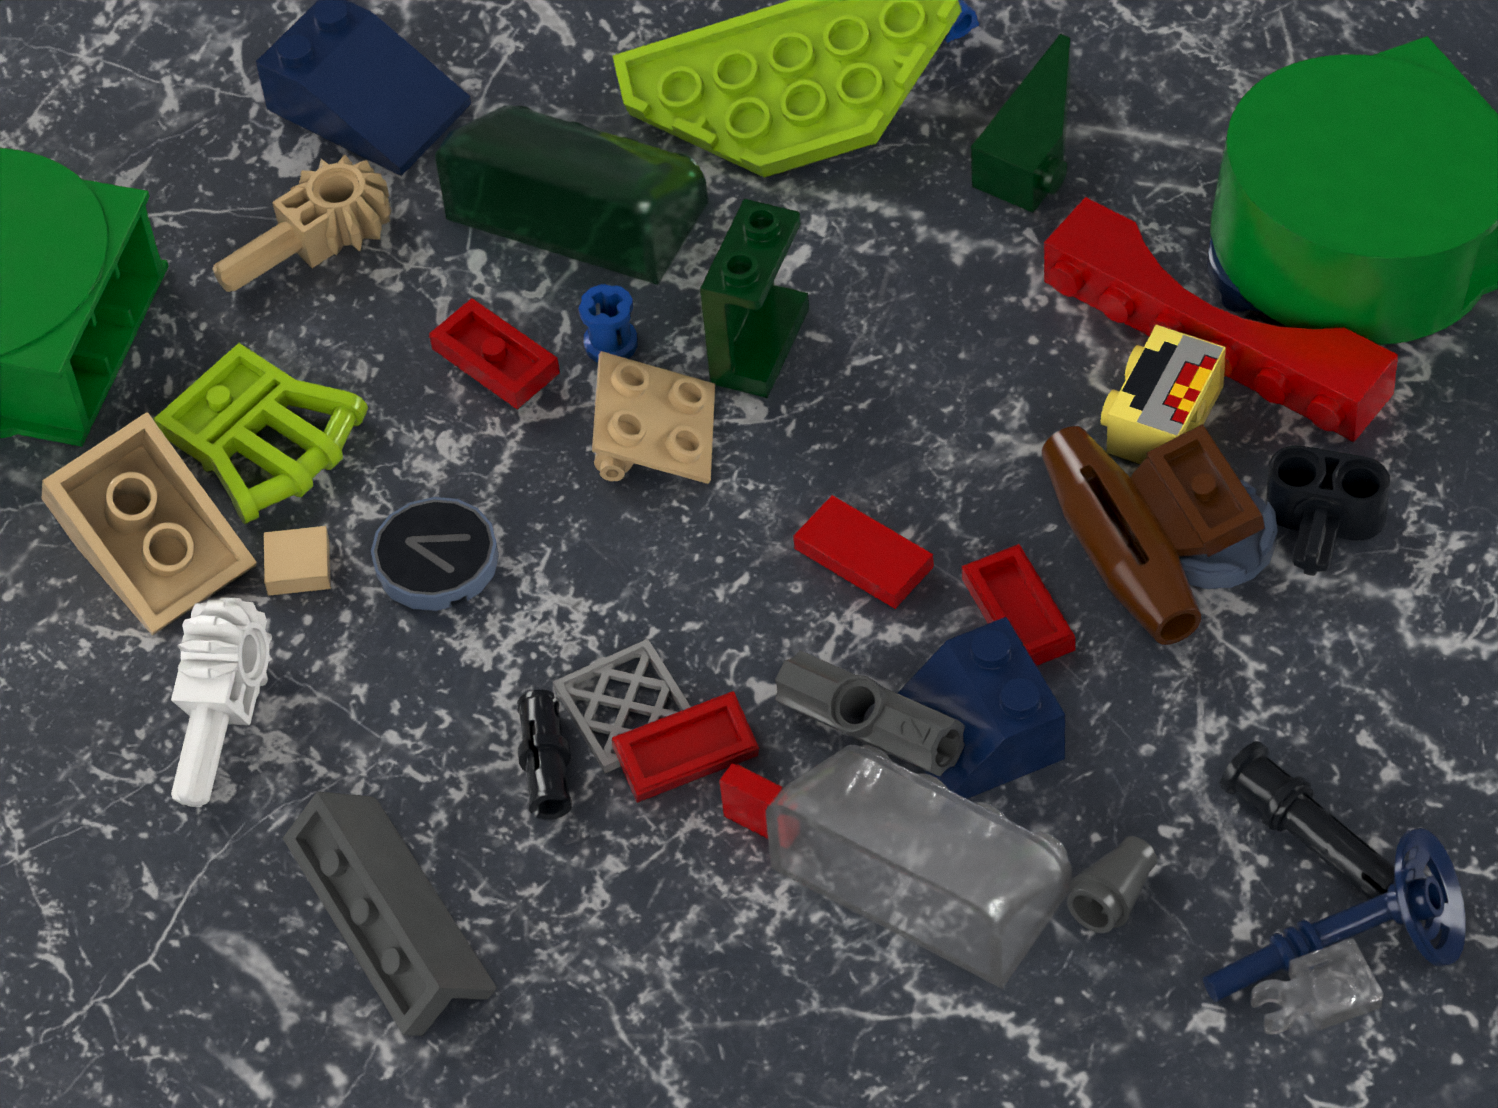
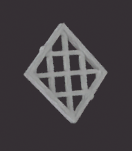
(605, 670)

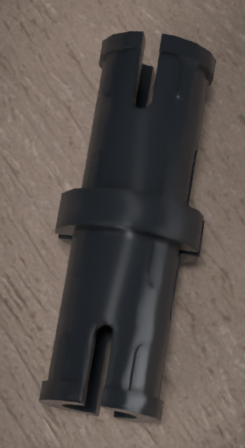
(544, 755)

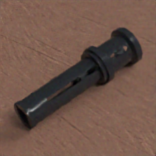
(1290, 806)

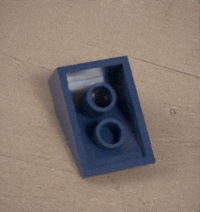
(359, 85)

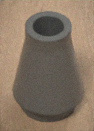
(1110, 887)

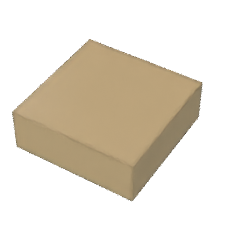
(297, 560)

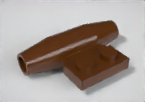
(1139, 525)

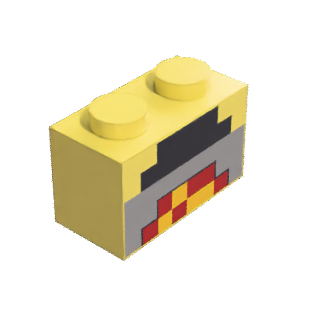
(1165, 393)

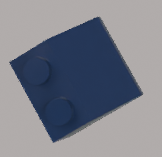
(1001, 700)

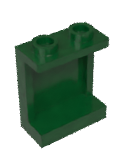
(744, 314)

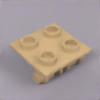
(651, 420)

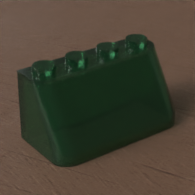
(571, 190)

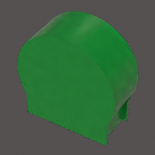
(1361, 194)
(71, 293)

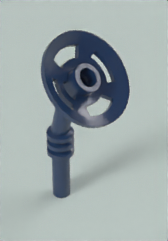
(1407, 902)

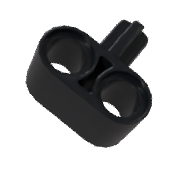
(1326, 499)

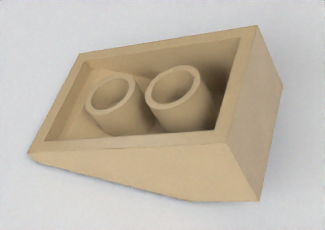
(146, 524)

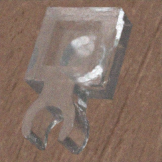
(1325, 984)

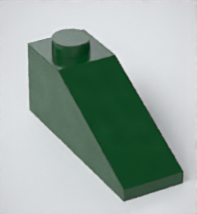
(1024, 144)

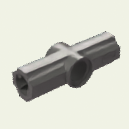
(895, 726)

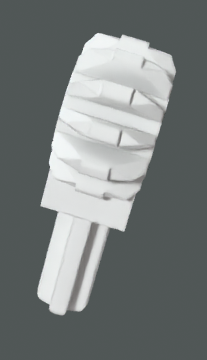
(216, 686)

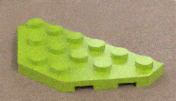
(786, 78)

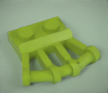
(237, 401)

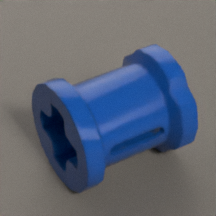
(614, 319)

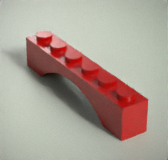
(1318, 373)

